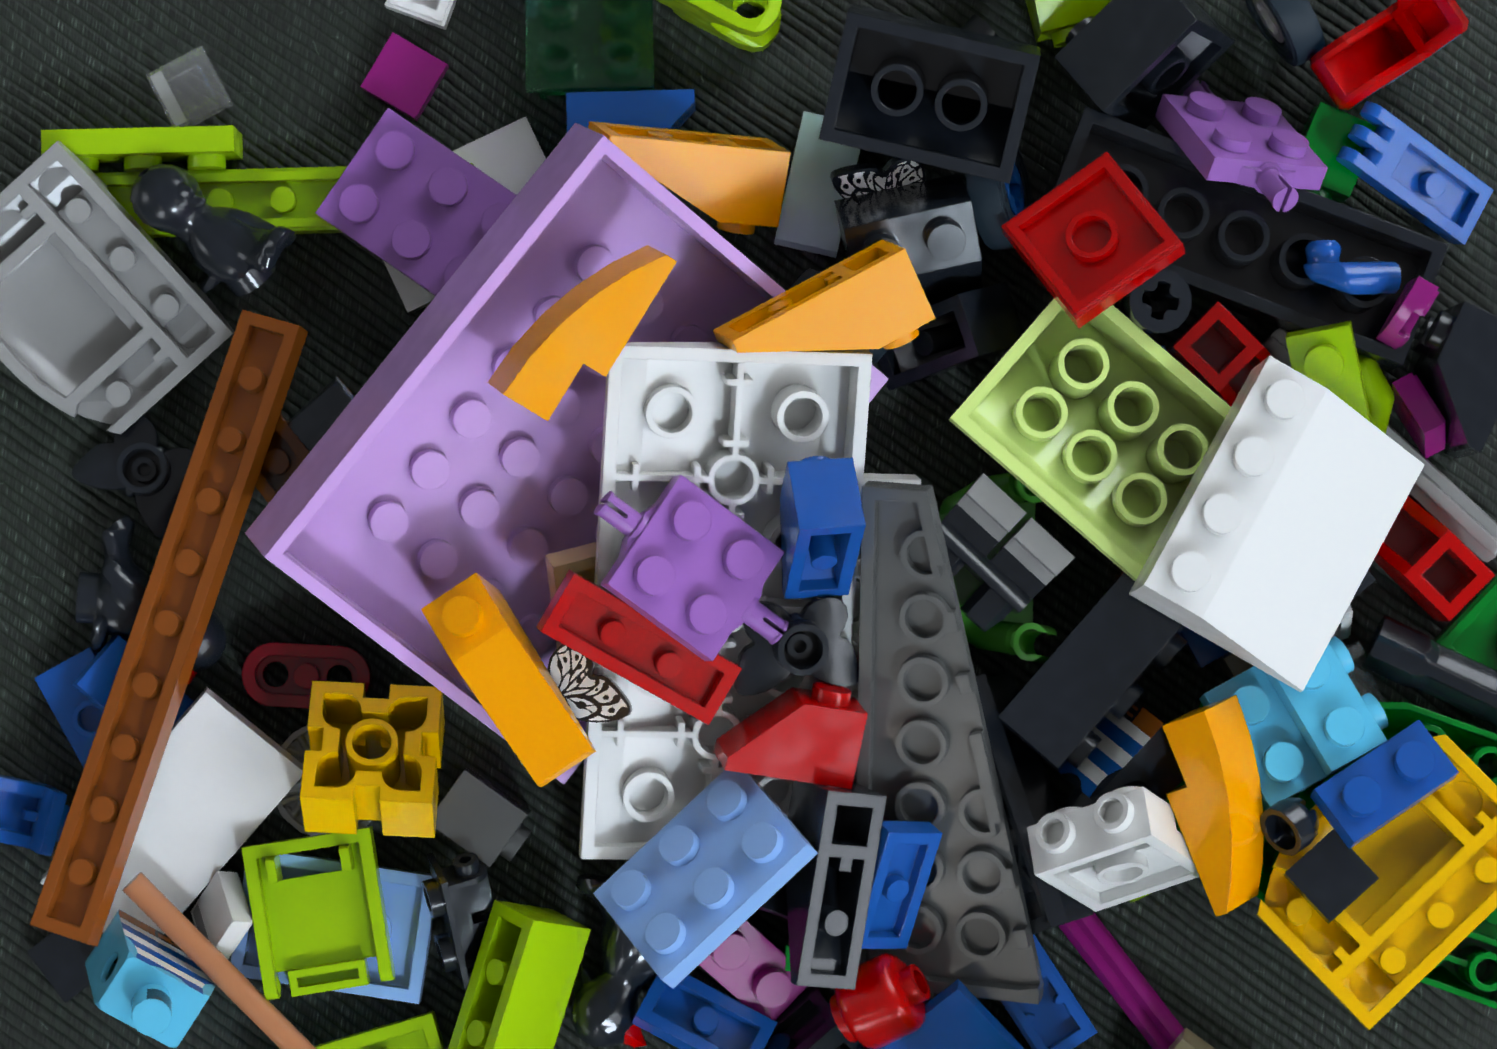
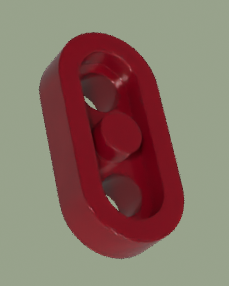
(304, 665)

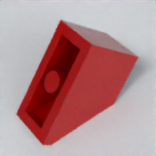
(799, 737)

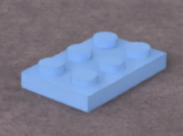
(704, 874)
(407, 922)

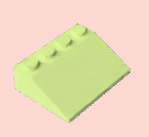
(1096, 427)

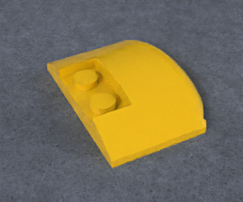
(1430, 894)

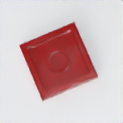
(1093, 239)

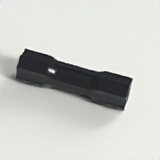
(1423, 664)

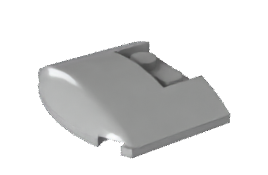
(91, 300)

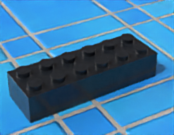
(1249, 251)

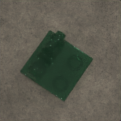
(589, 46)

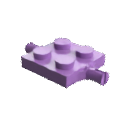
(1242, 143)
(692, 567)

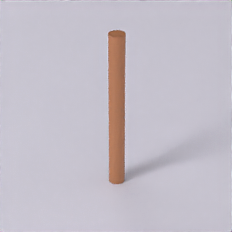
(215, 964)

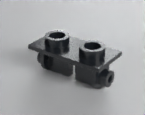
(454, 896)

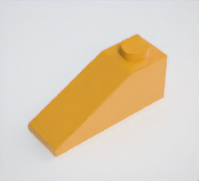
(723, 175)
(853, 305)
(508, 678)

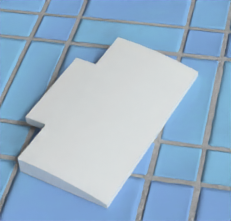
(730, 431)

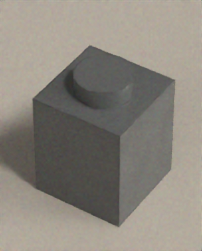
(482, 818)

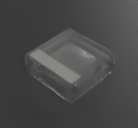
(189, 89)

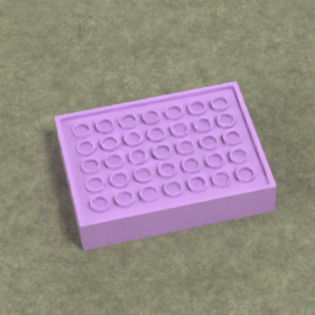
(449, 475)

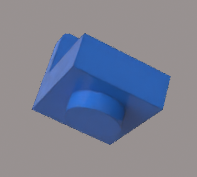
(31, 814)

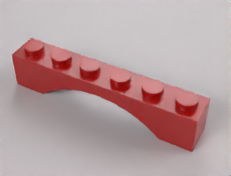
(1418, 549)

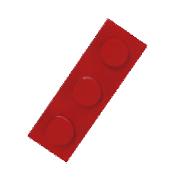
(635, 648)

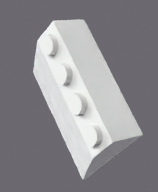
(1278, 524)

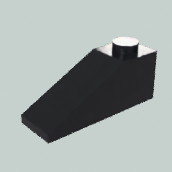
(833, 890)

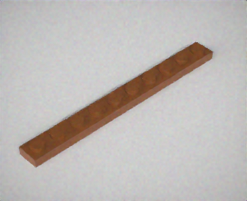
(169, 628)

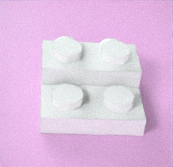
(1111, 848)

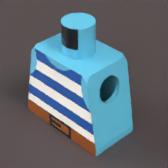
(151, 983)

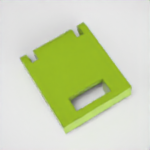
(318, 922)

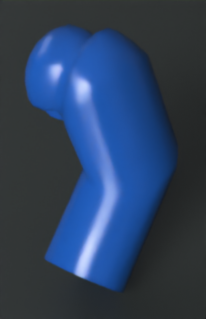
(1349, 277)

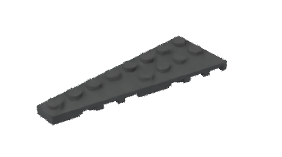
(934, 754)

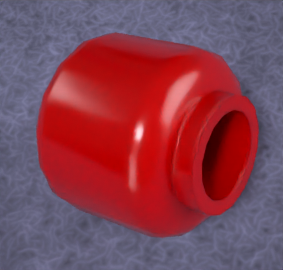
(884, 1004)

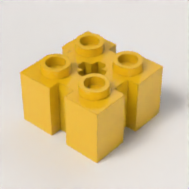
(372, 759)

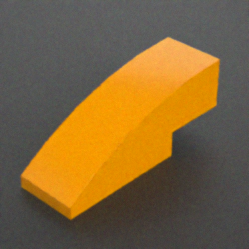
(580, 329)
(1219, 801)

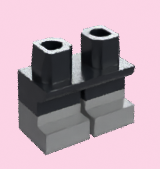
(1016, 570)

